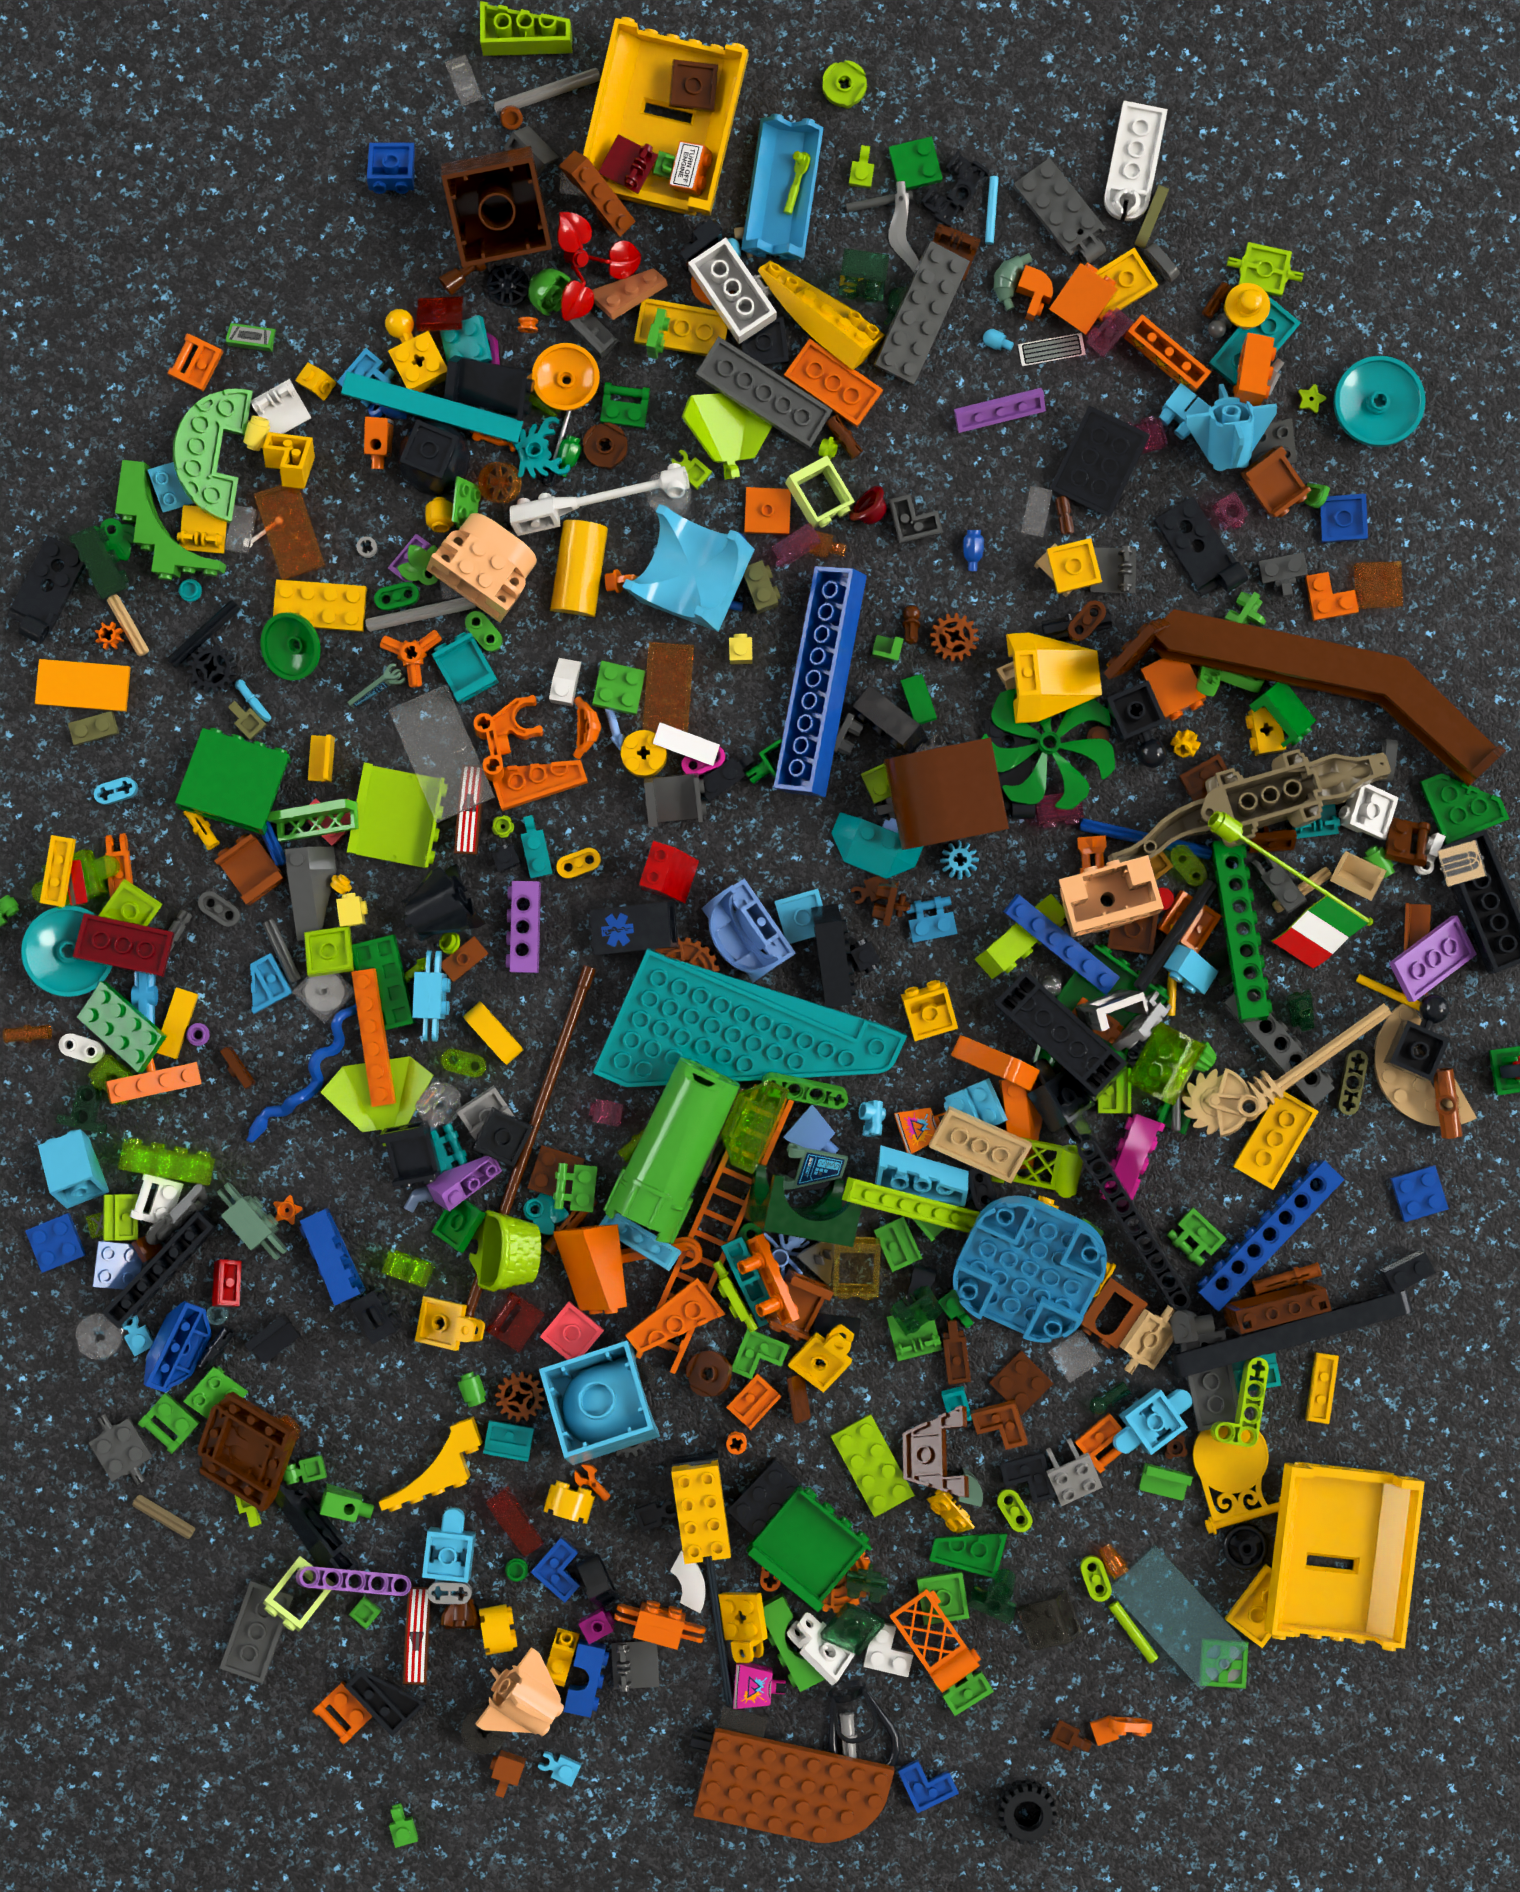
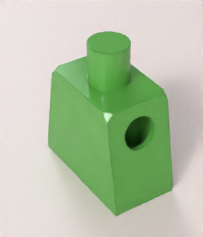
(336, 1498)

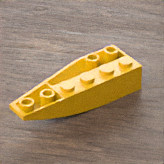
(822, 316)

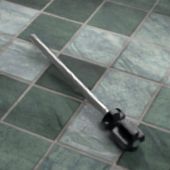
(550, 479)

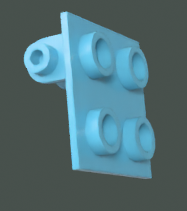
(168, 487)

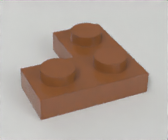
(1002, 1417)

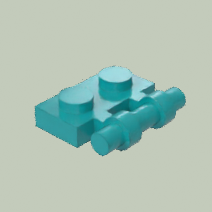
(443, 1158)

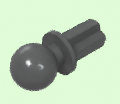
(1218, 327)

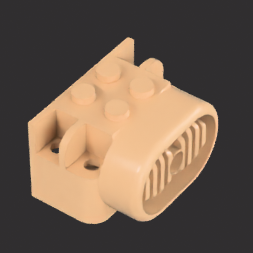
(484, 564)
(1128, 885)

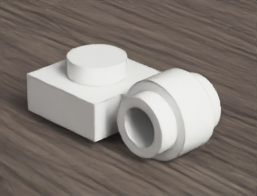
(1433, 844)

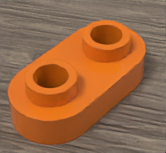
(1137, 1726)

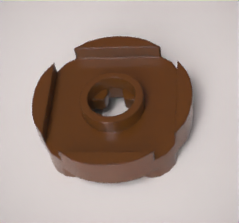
(601, 433)
(721, 1373)

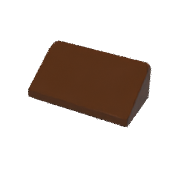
(798, 1398)

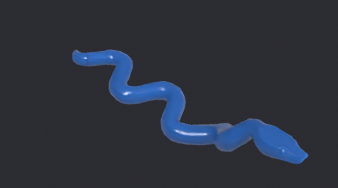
(290, 1103)

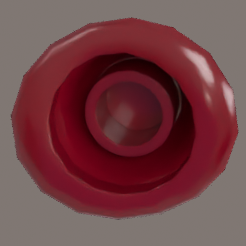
(869, 507)

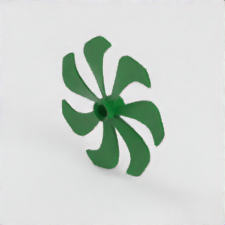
(1033, 788)

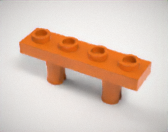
(776, 1287)

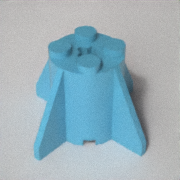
(1230, 430)

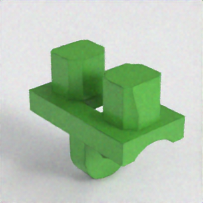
(1250, 606)

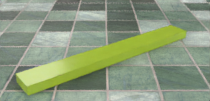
(909, 1205)

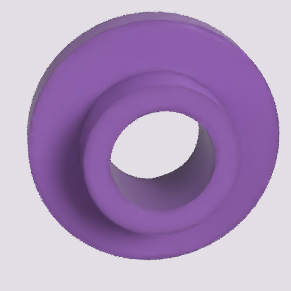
(191, 1034)

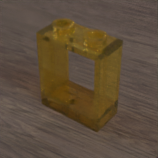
(864, 1291)

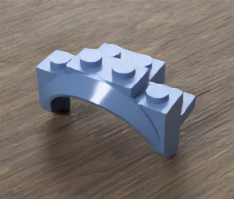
(746, 932)

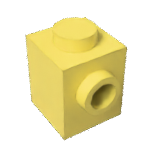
(740, 649)
(351, 910)

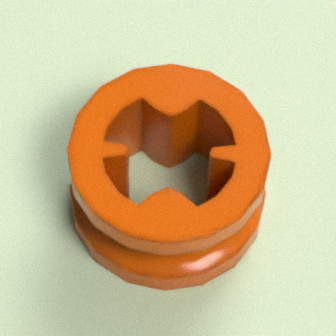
(527, 325)

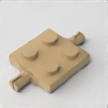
(1148, 1339)

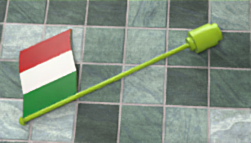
(1321, 926)

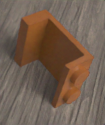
(250, 868)

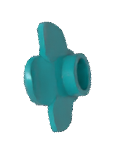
(547, 1214)

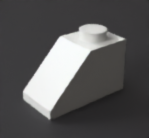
(565, 682)

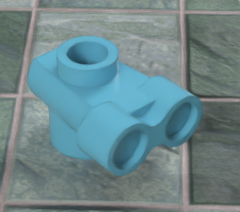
(873, 1115)

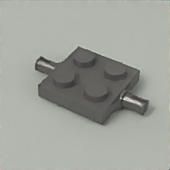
(120, 1449)

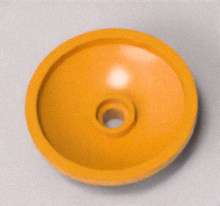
(562, 362)

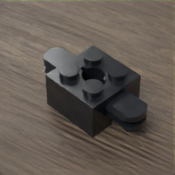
(1060, 1100)

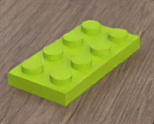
(872, 1465)

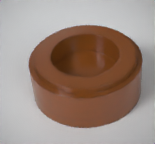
(511, 117)

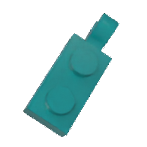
(535, 850)

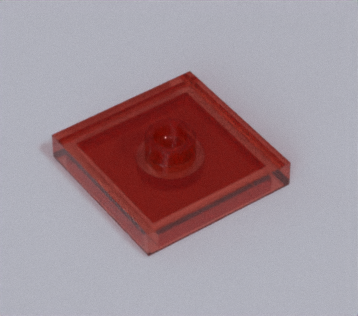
(440, 313)

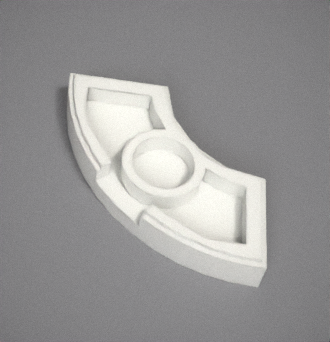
(692, 1583)

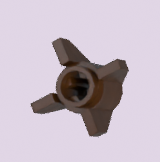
(461, 1616)

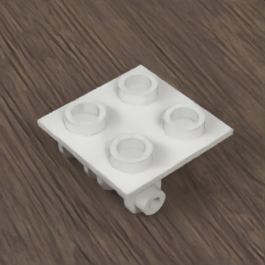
(281, 407)

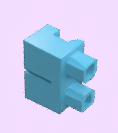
(1176, 406)

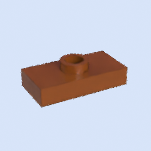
(464, 959)

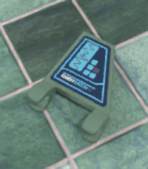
(379, 685)
(814, 1166)

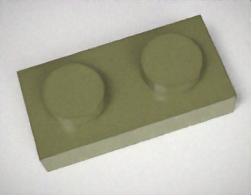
(93, 728)

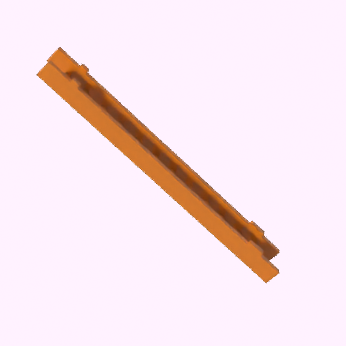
(694, 1231)

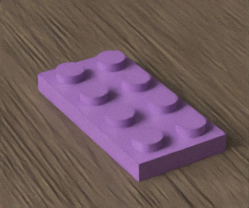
(1432, 958)

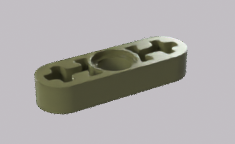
(1151, 216)
(1343, 1086)

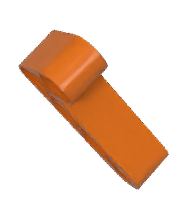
(995, 1062)

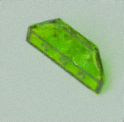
(753, 1124)

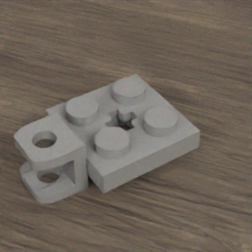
(1140, 1025)

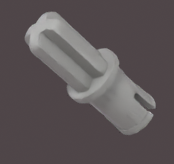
(848, 1730)

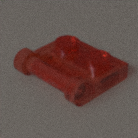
(522, 1325)

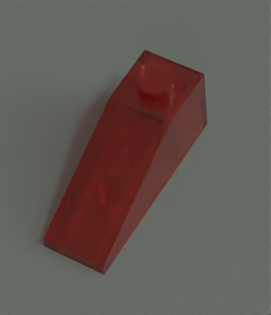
(514, 1521)

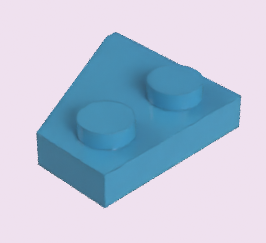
(267, 983)

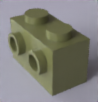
(760, 588)

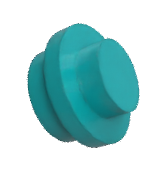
(190, 590)

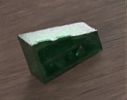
(100, 561)

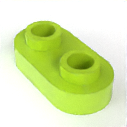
(1014, 1509)
(1095, 1577)

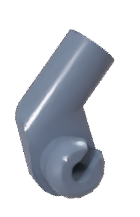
(417, 1195)

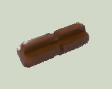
(1215, 302)
(1065, 520)

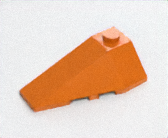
(1021, 1114)

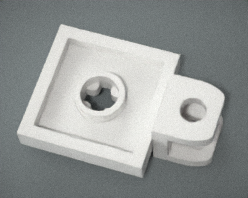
(814, 1648)

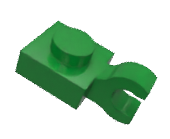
(953, 1308)

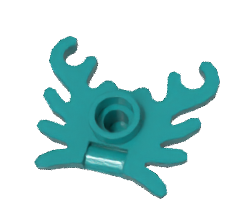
(534, 451)

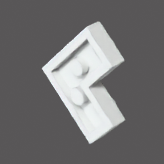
(885, 1658)

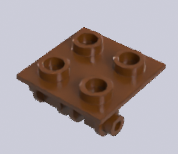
(957, 242)

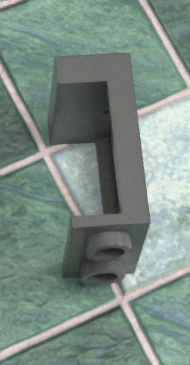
(1094, 1012)

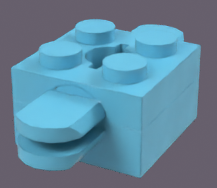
(430, 995)
(1152, 1421)
(449, 1550)

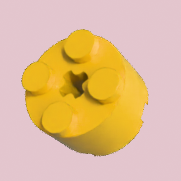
(634, 763)
(569, 1502)
(496, 1629)

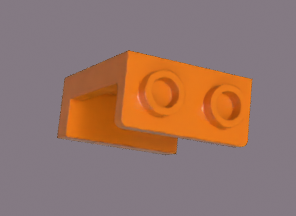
(1084, 297)
(1173, 687)

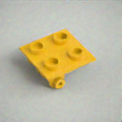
(201, 531)
(956, 1518)

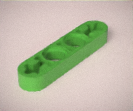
(805, 1088)

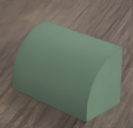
(975, 1491)

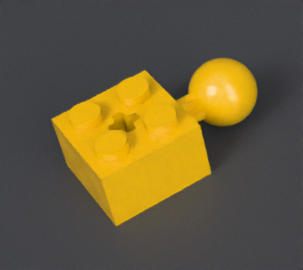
(413, 349)

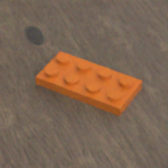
(833, 383)

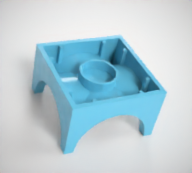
(692, 571)

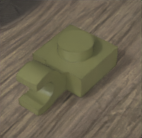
(248, 721)

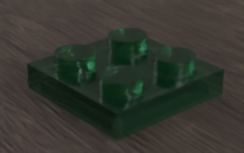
(852, 1628)

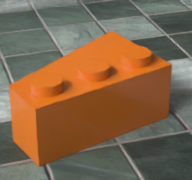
(1255, 369)

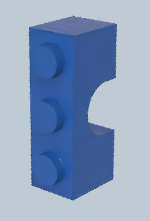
(582, 1698)

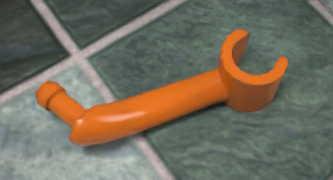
(476, 436)

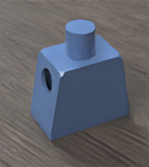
(812, 1132)

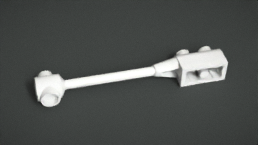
(546, 511)

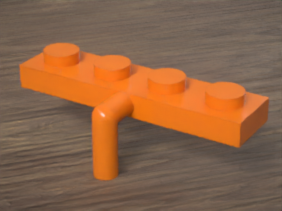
(153, 1082)

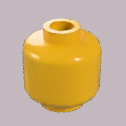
(439, 514)

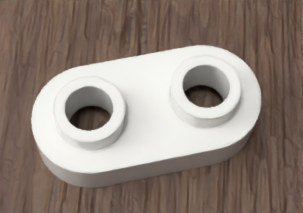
(80, 1048)

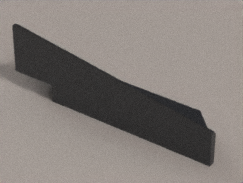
(315, 1530)

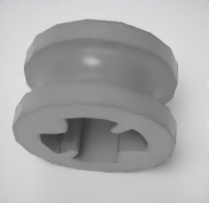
(360, 548)

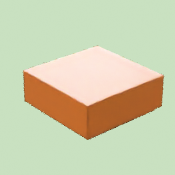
(1102, 1732)

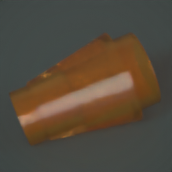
(1113, 1561)

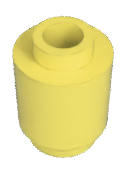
(256, 432)

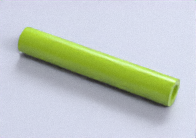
(1133, 1632)

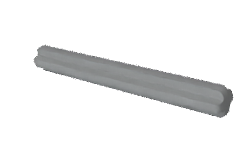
(549, 90)
(418, 613)

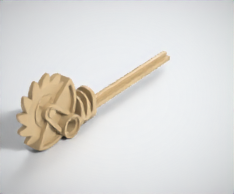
(1220, 1099)

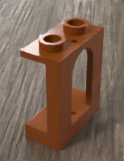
(1090, 1316)

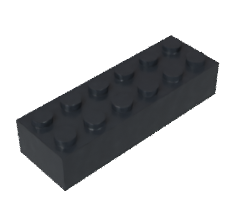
(1490, 909)

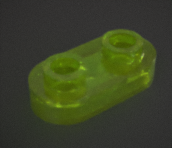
(1188, 866)
(464, 1063)

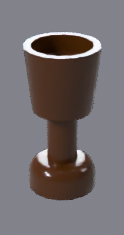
(455, 278)

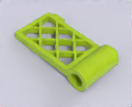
(1065, 1172)

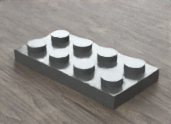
(255, 1633)

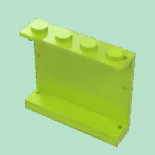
(393, 818)

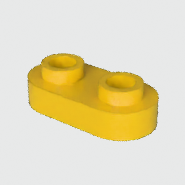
(578, 862)

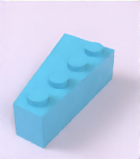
(921, 1177)

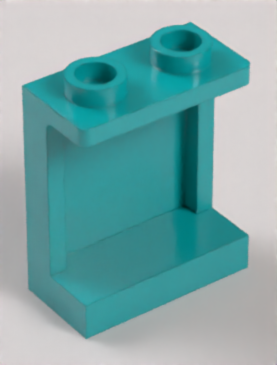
(464, 667)

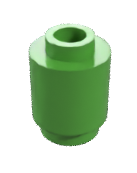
(1376, 856)
(472, 1389)

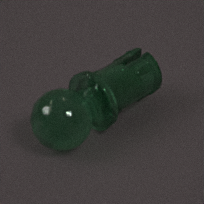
(1099, 1405)

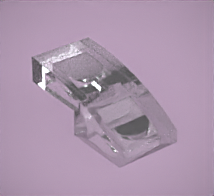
(463, 80)
(1036, 511)

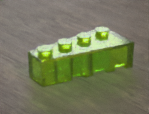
(166, 1162)

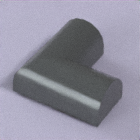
(908, 525)

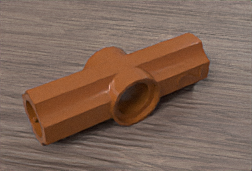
(1448, 1117)

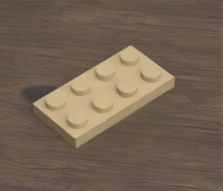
(980, 1144)

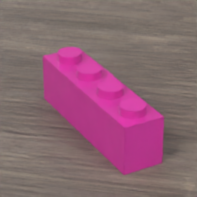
(1133, 1153)

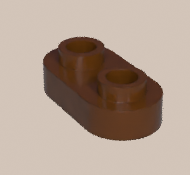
(1086, 621)

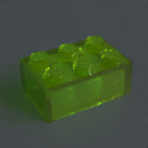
(1166, 1063)

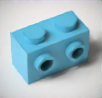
(1190, 969)

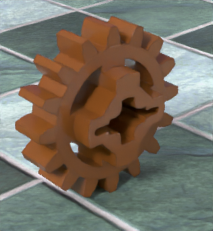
(944, 632)
(517, 1386)

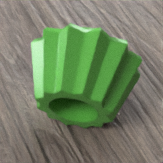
(1206, 1059)

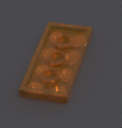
(289, 531)
(668, 686)

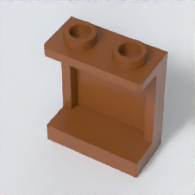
(1275, 482)
(808, 1297)

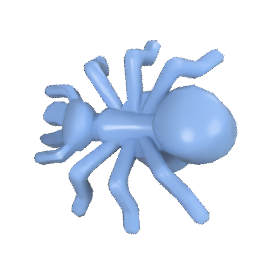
(782, 1253)

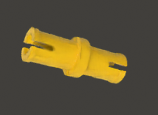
(209, 840)

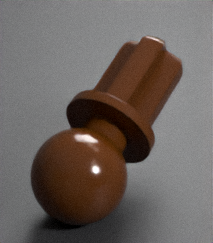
(911, 624)

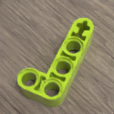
(1244, 1401)

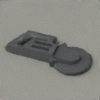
(176, 1218)

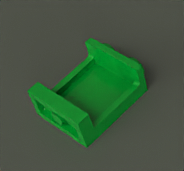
(1287, 711)

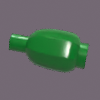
(569, 452)

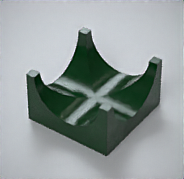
(820, 1222)

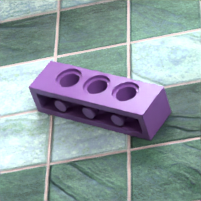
(530, 962)

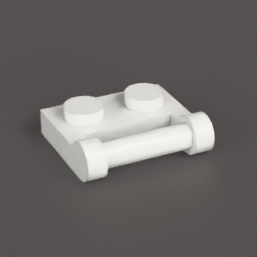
(164, 1200)

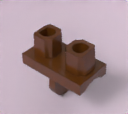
(889, 892)

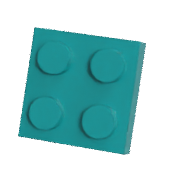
(467, 342)

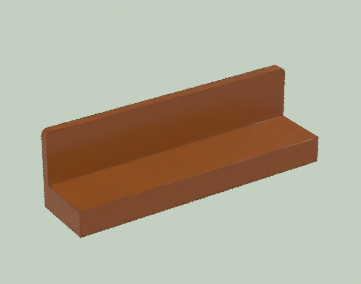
(1416, 924)

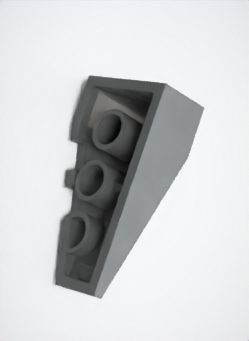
(309, 884)

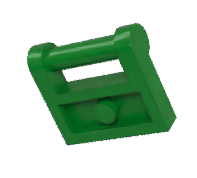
(625, 413)

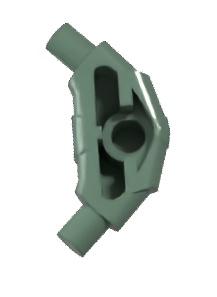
(1007, 278)

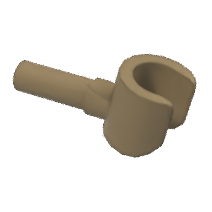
(738, 233)

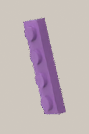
(1000, 410)

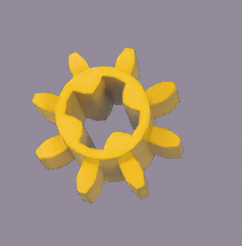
(1185, 743)

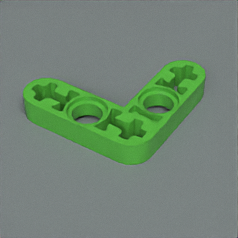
(1209, 681)

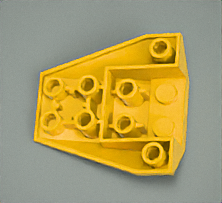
(1051, 676)

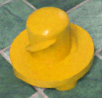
(1247, 305)

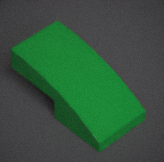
(918, 699)

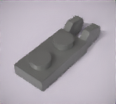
(1280, 885)

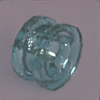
(224, 1312)

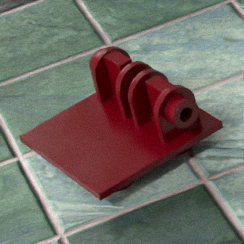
(628, 163)

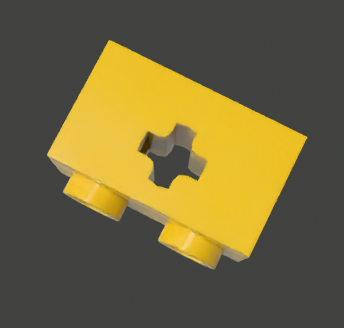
(1262, 743)

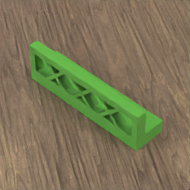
(311, 812)

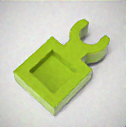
(696, 470)

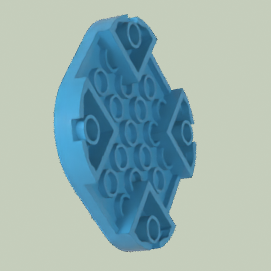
(1030, 1268)

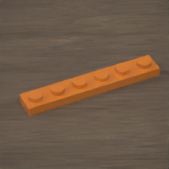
(373, 1037)

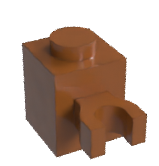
(507, 1769)

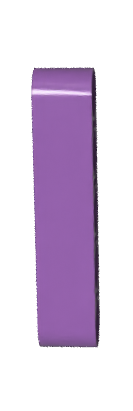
(364, 1584)

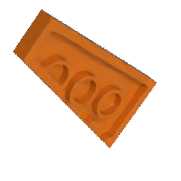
(537, 781)
(681, 1313)

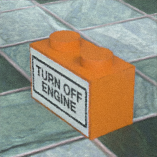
(690, 168)

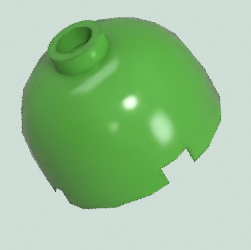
(547, 290)

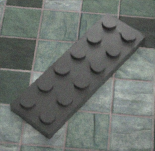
(921, 313)
(763, 392)

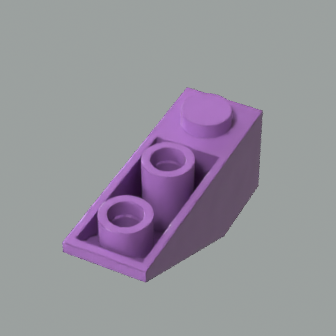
(462, 1181)

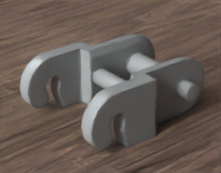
(766, 290)

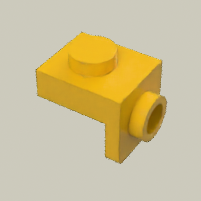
(316, 381)

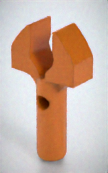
(591, 1481)

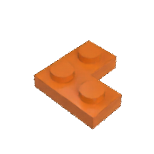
(1325, 603)

